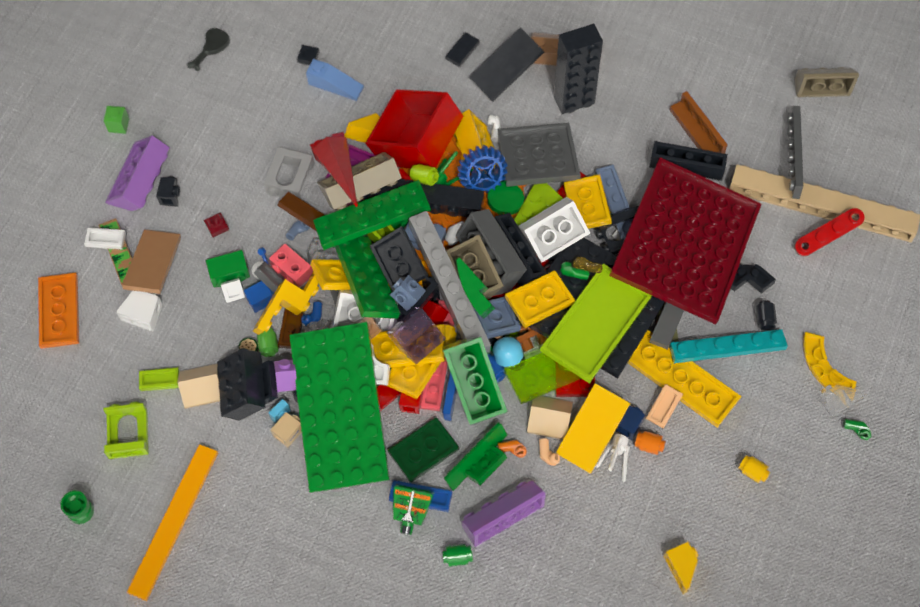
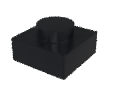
(307, 54)

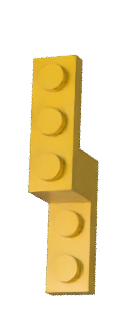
(289, 297)

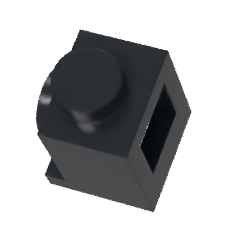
(168, 191)

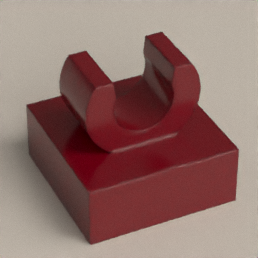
(216, 225)

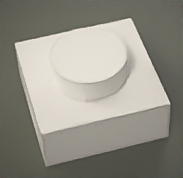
(232, 290)

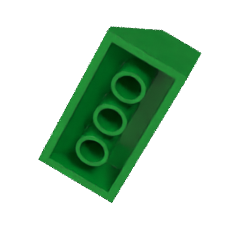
(474, 379)

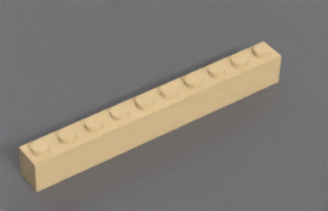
(825, 203)

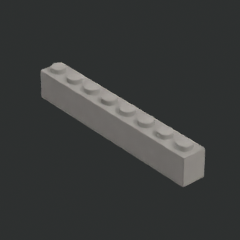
(447, 278)

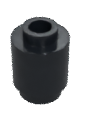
(766, 315)

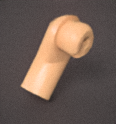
(547, 455)

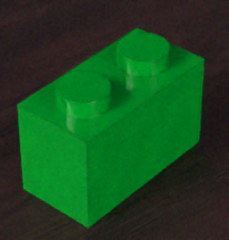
(227, 268)

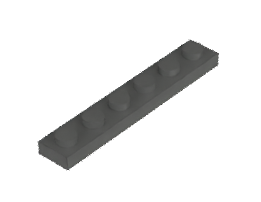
(795, 156)

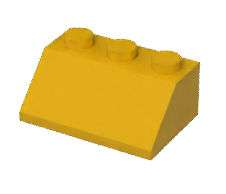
(472, 133)

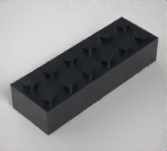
(577, 68)

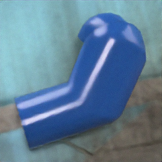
(315, 316)

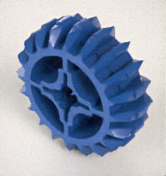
(483, 159)

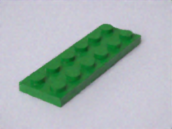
(371, 215)
(366, 279)

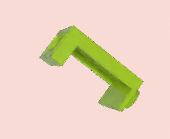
(120, 450)

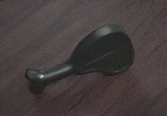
(216, 42)

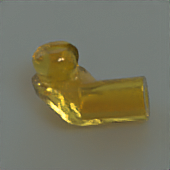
(585, 264)

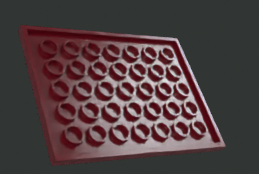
(686, 241)

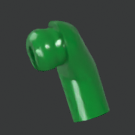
(568, 270)
(859, 427)

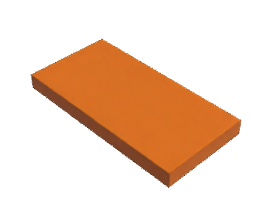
(58, 310)

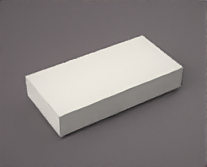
(105, 238)

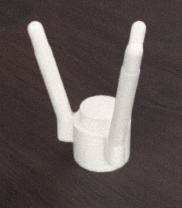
(618, 447)

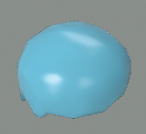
(507, 351)

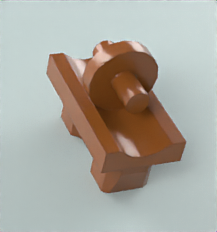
(525, 338)

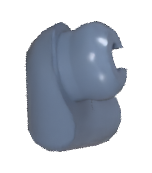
(297, 227)

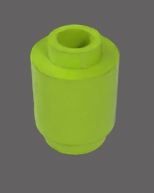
(425, 174)

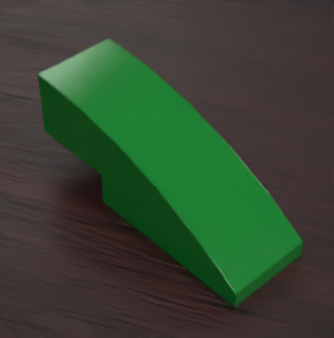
(474, 289)

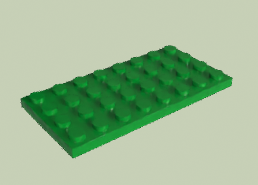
(339, 408)

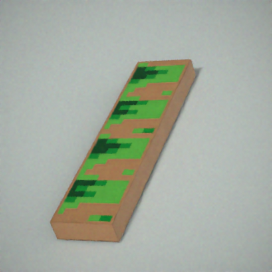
(120, 258)

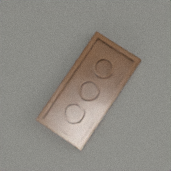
(151, 261)

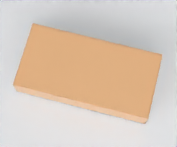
(664, 406)

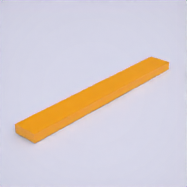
(172, 523)

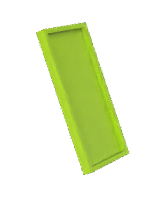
(595, 324)

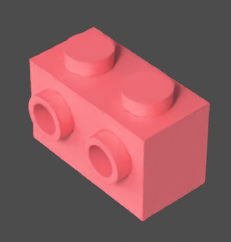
(291, 266)

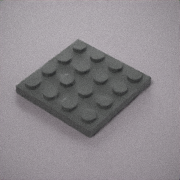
(539, 154)

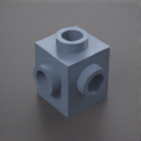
(407, 292)

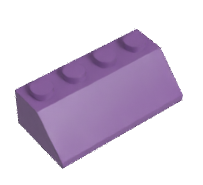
(138, 174)
(504, 512)

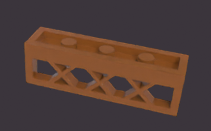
(697, 125)

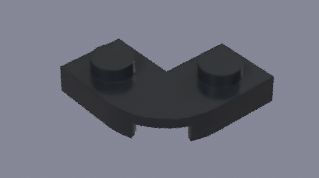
(755, 275)

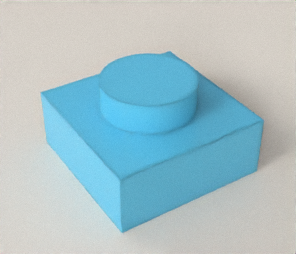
(279, 410)

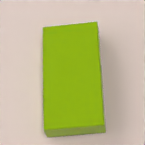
(158, 379)

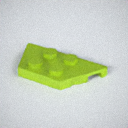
(539, 199)

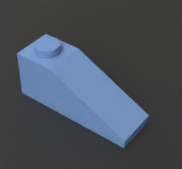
(333, 80)

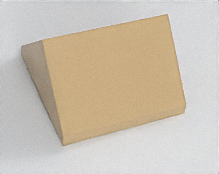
(199, 386)
(549, 417)

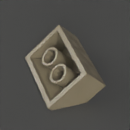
(825, 82)
(478, 260)

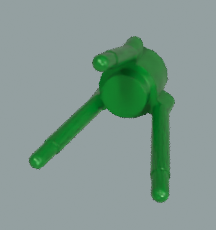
(442, 167)

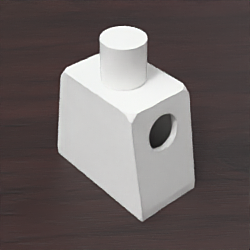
(141, 309)

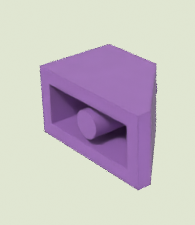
(285, 375)

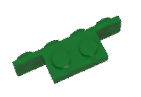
(480, 461)

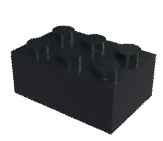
(241, 384)

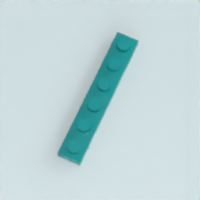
(728, 346)

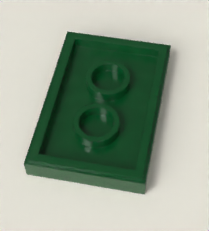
(423, 450)

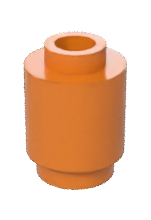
(650, 442)

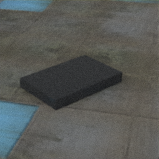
(398, 258)

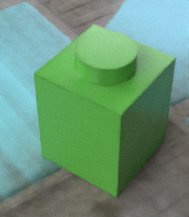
(116, 119)

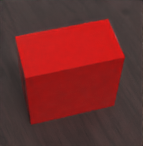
(415, 127)

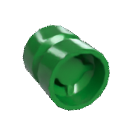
(77, 507)

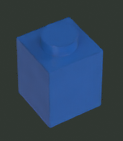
(258, 296)

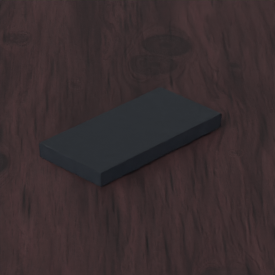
(506, 64)

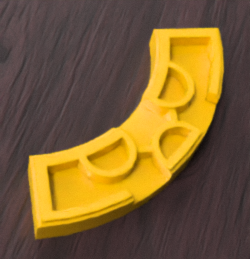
(818, 364)

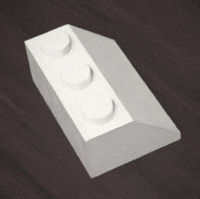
(554, 229)
(348, 313)

